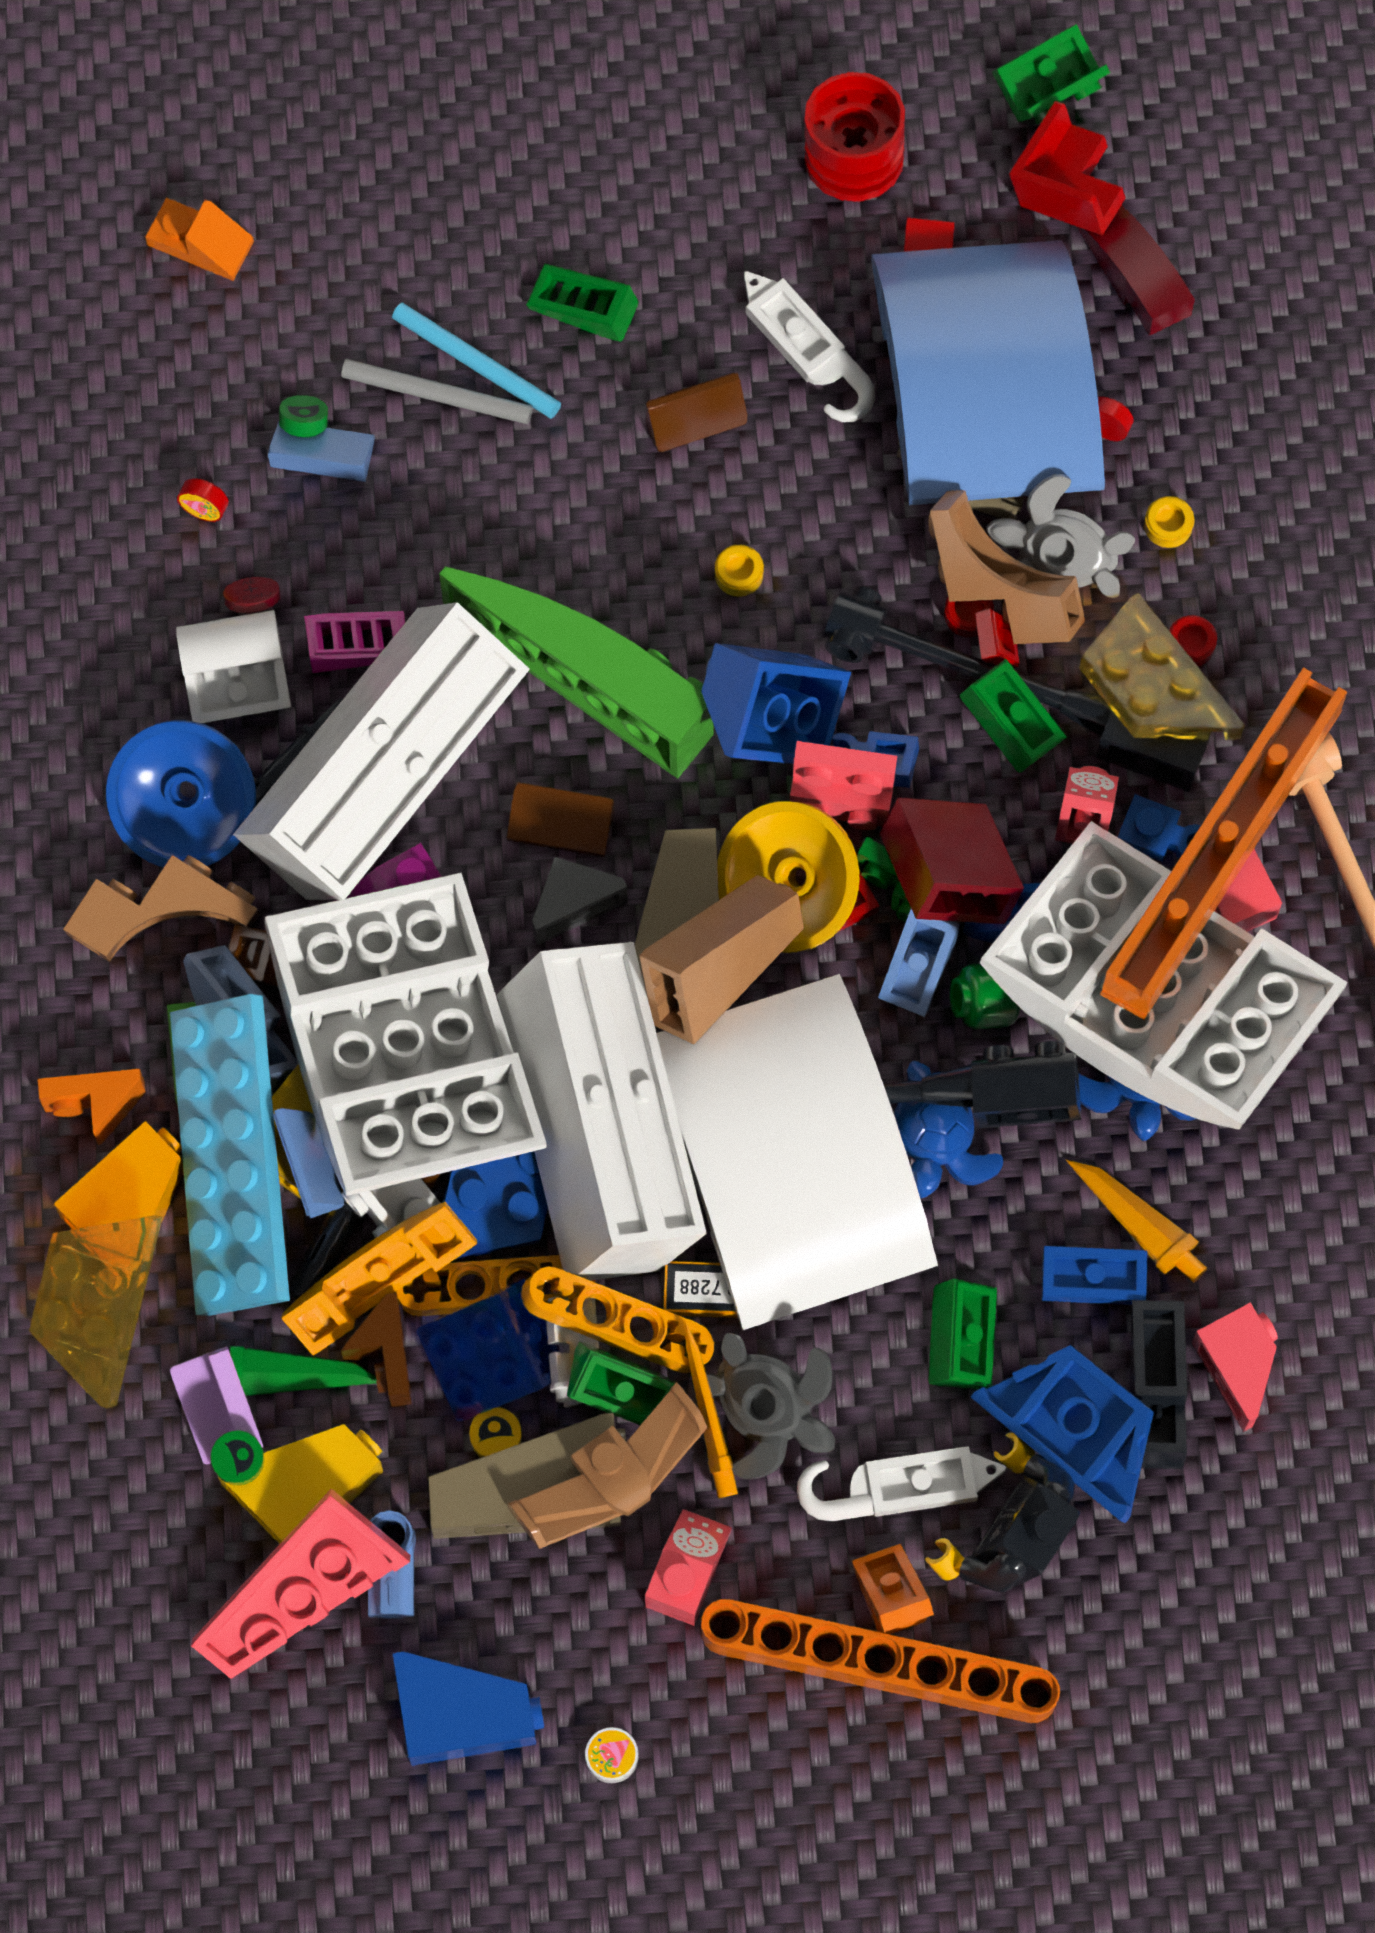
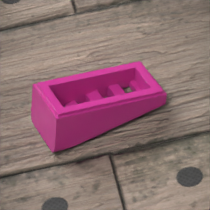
(338, 623)

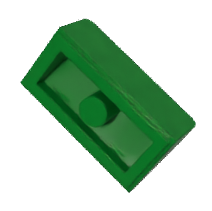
(1012, 716)
(962, 1334)
(615, 1384)

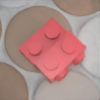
(844, 783)

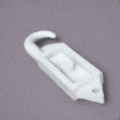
(806, 342)
(903, 1484)

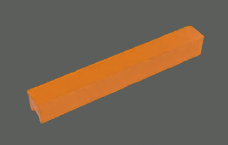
(1222, 845)

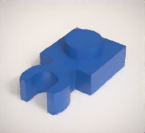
(902, 746)
(1154, 829)

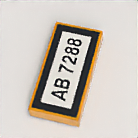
(697, 1290)

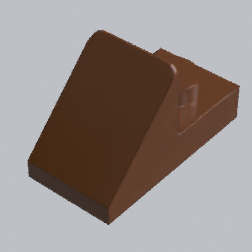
(383, 1337)

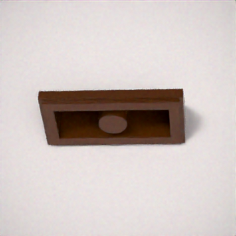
(696, 412)
(560, 819)

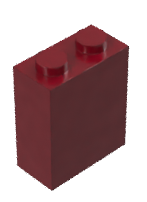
(951, 861)

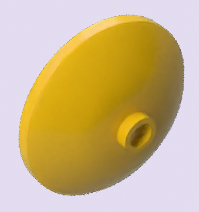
(778, 842)

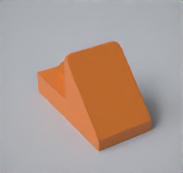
(200, 237)
(107, 1094)
(892, 1590)

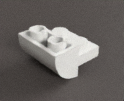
(233, 667)

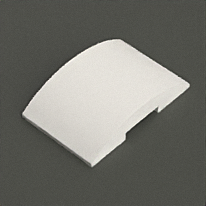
(1218, 1026)
(401, 1035)
(796, 1153)

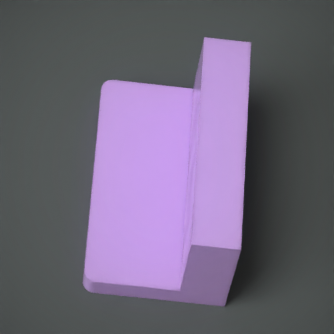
(212, 1399)

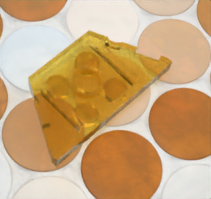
(1154, 680)
(94, 1300)

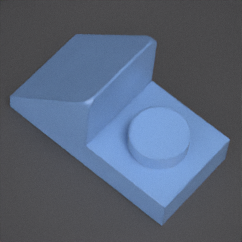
(919, 963)

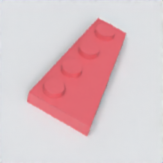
(308, 1574)

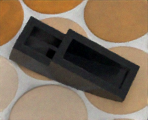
(1160, 1378)

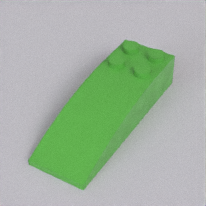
(592, 668)

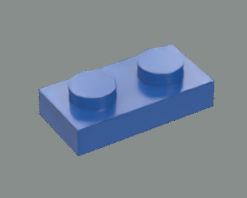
(1094, 1275)

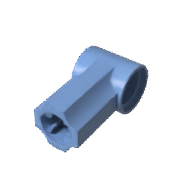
(394, 1593)

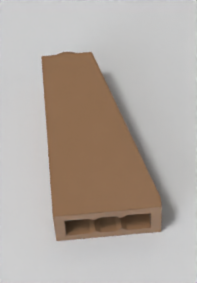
(718, 955)

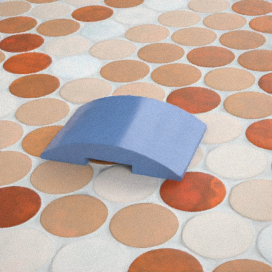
(990, 370)

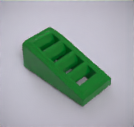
(611, 313)

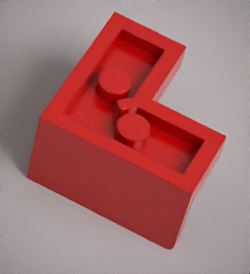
(1056, 173)

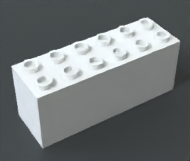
(381, 752)
(606, 1109)

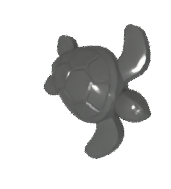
(772, 1404)

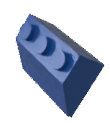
(771, 701)

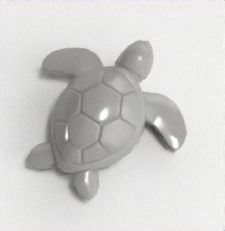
(1063, 539)

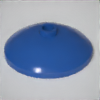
(148, 801)

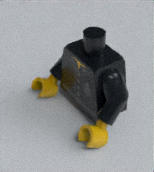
(1024, 1531)

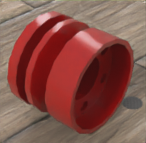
(854, 136)

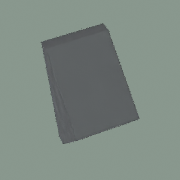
(575, 897)

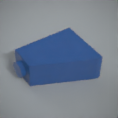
(461, 1710)

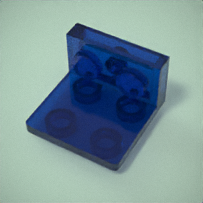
(488, 1352)

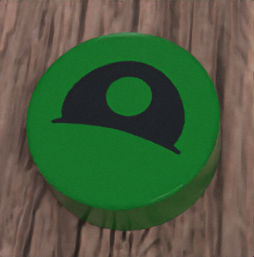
(303, 416)
(237, 1457)

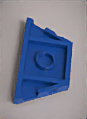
(499, 1202)
(1077, 1422)

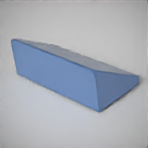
(328, 454)
(308, 1161)

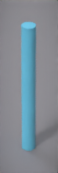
(476, 360)

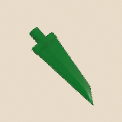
(281, 1372)

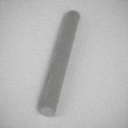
(437, 391)

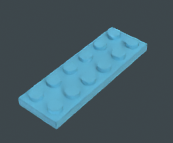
(229, 1155)

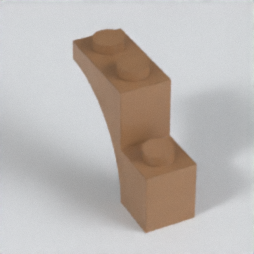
(1036, 603)
(182, 889)

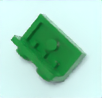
(1050, 74)

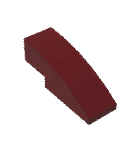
(1141, 272)

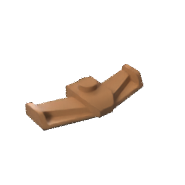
(614, 1473)

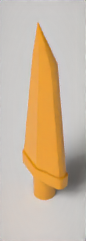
(1161, 1238)
(719, 1459)

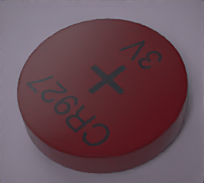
(251, 594)

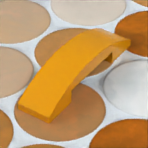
(376, 1269)

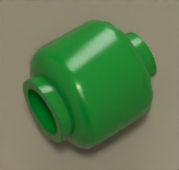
(981, 1000)

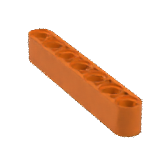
(905, 1652)

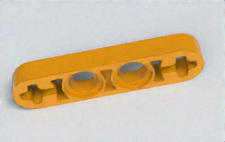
(493, 1273)
(616, 1327)

